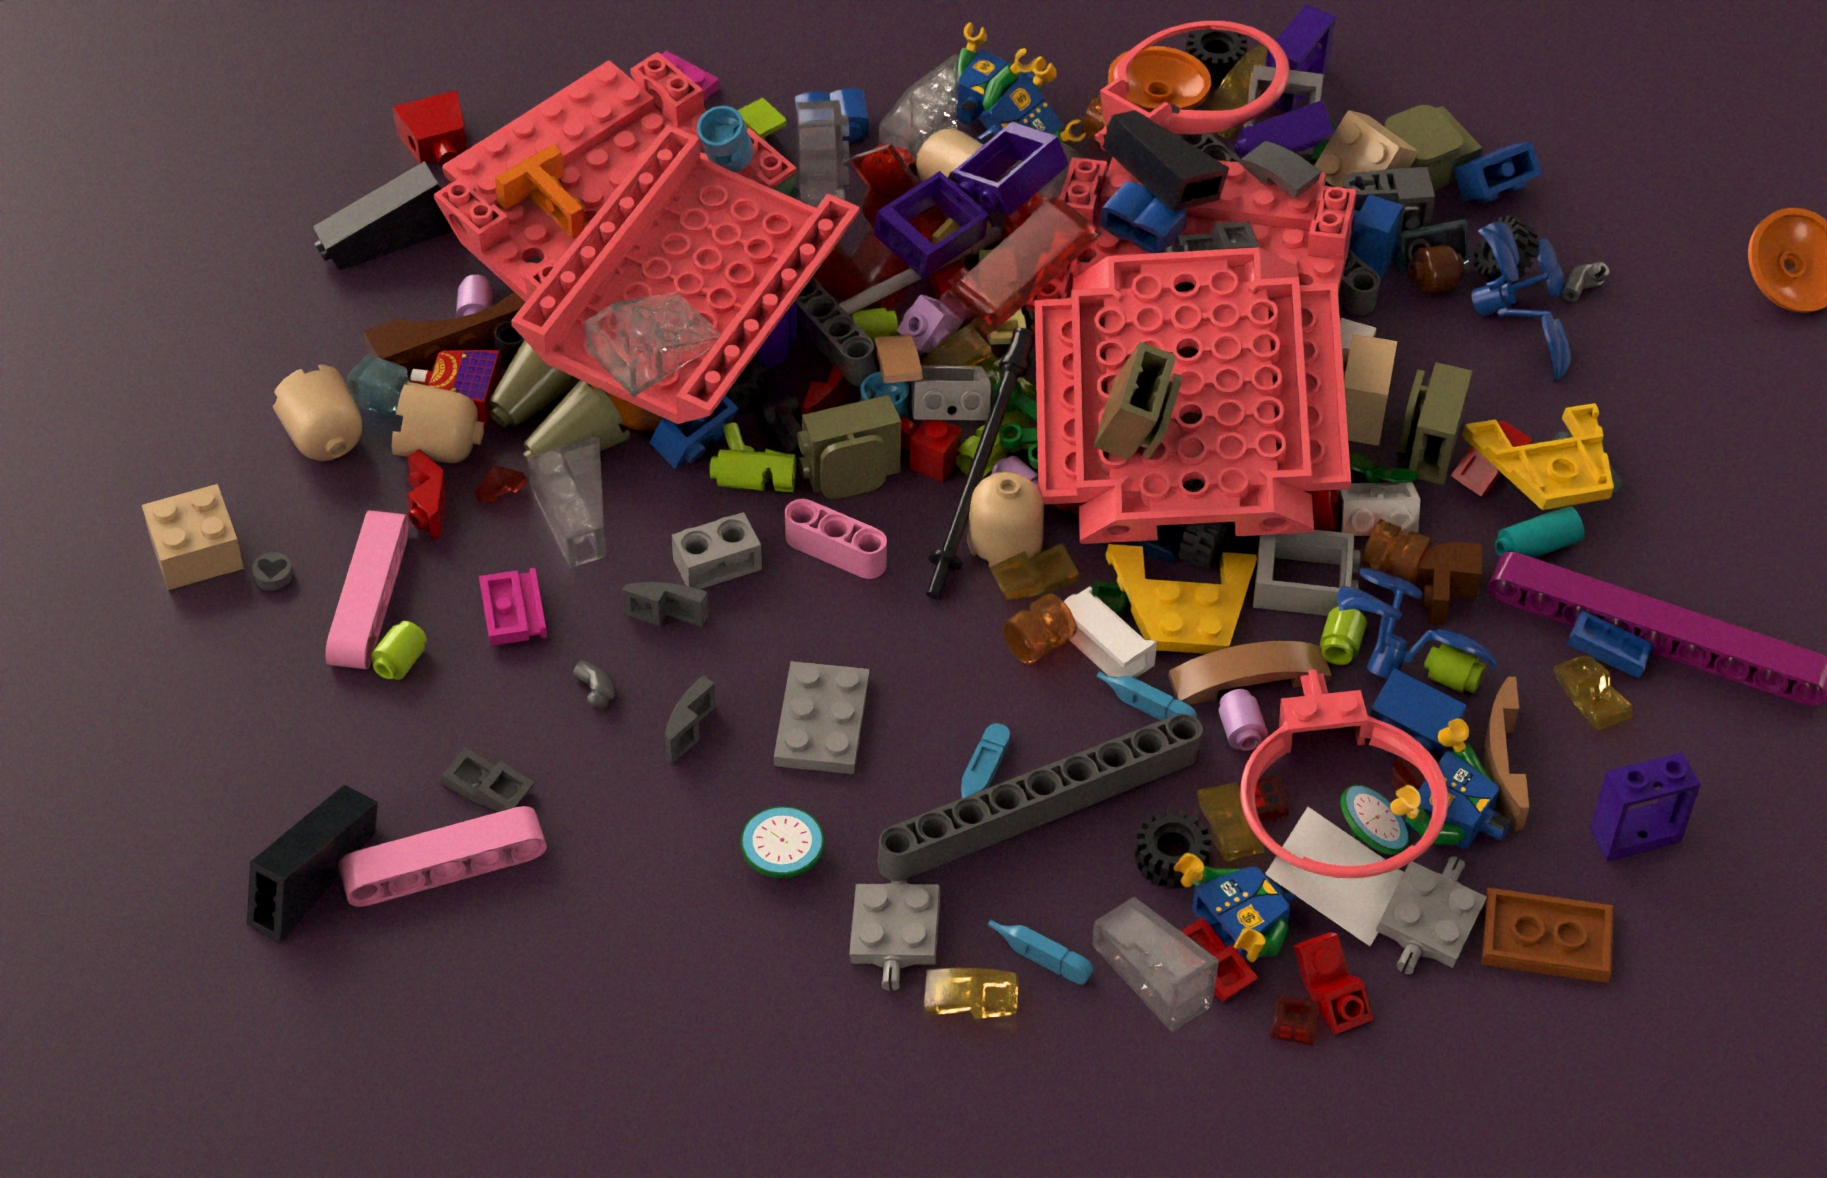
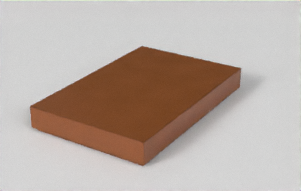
(1548, 935)

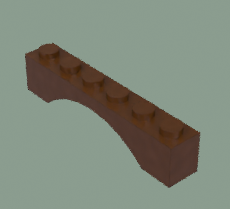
(419, 342)

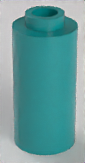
(1542, 533)

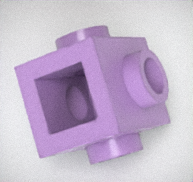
(929, 323)

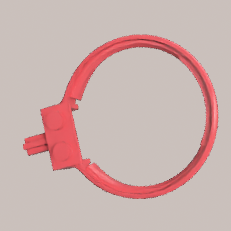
(1115, 99)
(1337, 710)

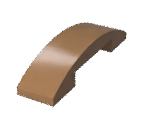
(897, 358)
(1244, 666)
(1513, 792)

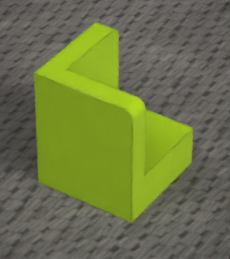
(762, 118)

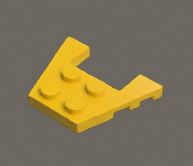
(1551, 471)
(1183, 614)

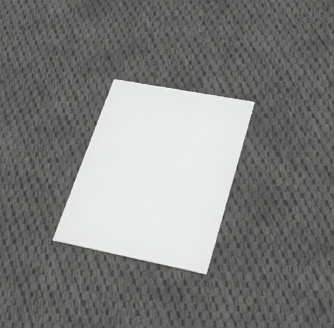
(1349, 902)

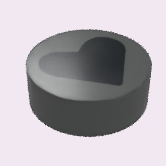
(272, 571)

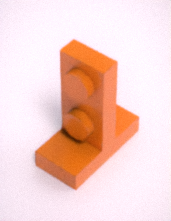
(539, 180)

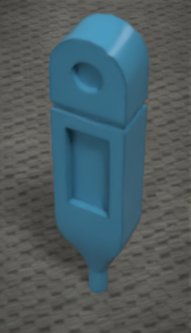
(1146, 697)
(985, 759)
(1046, 952)

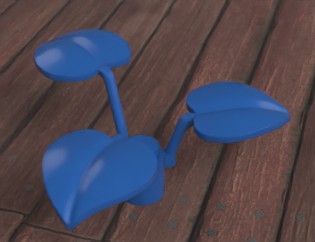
(1499, 295)
(1391, 649)

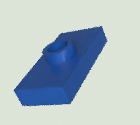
(1610, 644)

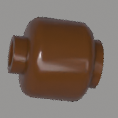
(1436, 269)

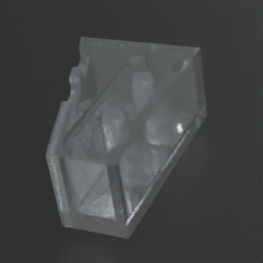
(822, 151)
(571, 498)
(1157, 962)

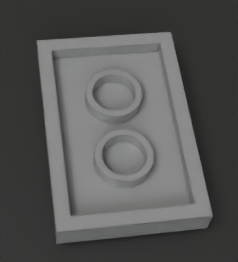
(821, 717)

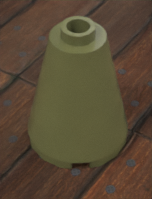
(527, 388)
(576, 418)

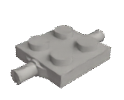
(1431, 914)
(895, 927)

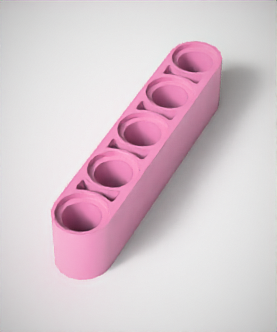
(367, 590)
(441, 856)

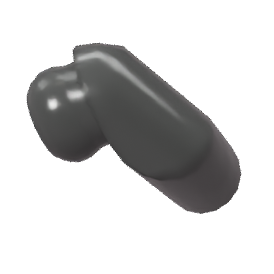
(598, 680)

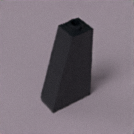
(1164, 162)
(384, 220)
(305, 860)

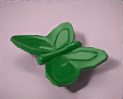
(1373, 475)

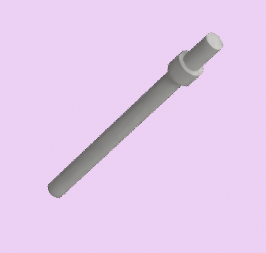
(909, 276)

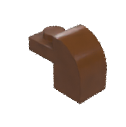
(1447, 572)

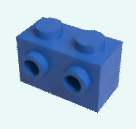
(1497, 171)
(1376, 233)
(689, 439)
(1417, 709)

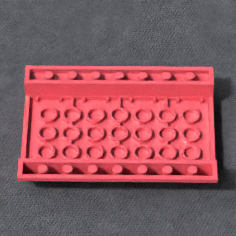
(691, 231)

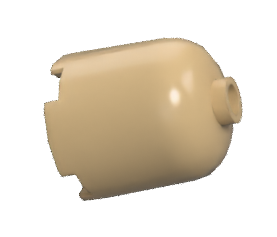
(945, 152)
(318, 413)
(437, 423)
(1005, 518)

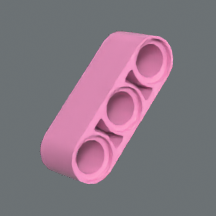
(836, 538)

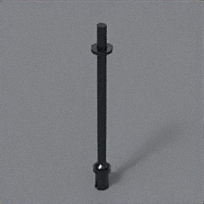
(1013, 366)

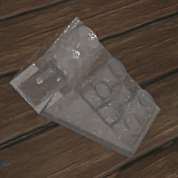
(923, 109)
(648, 338)

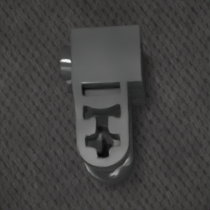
(1403, 186)

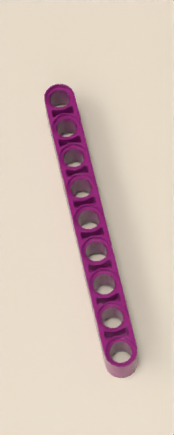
(1673, 630)

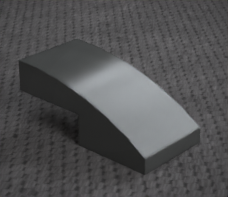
(1282, 166)
(1223, 236)
(655, 600)
(683, 726)
(486, 784)

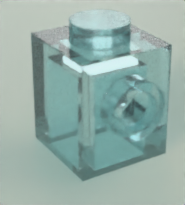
(377, 384)

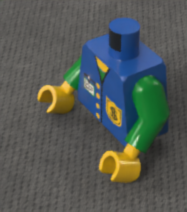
(979, 68)
(1017, 100)
(1470, 795)
(1239, 906)

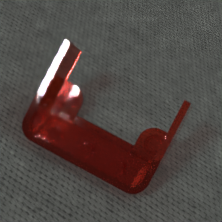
(873, 261)
(1020, 265)

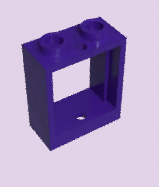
(1301, 48)
(1293, 130)
(1041, 158)
(910, 245)
(1661, 822)

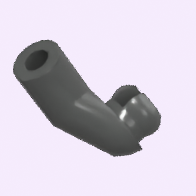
(1584, 277)

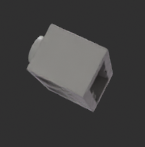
(717, 551)

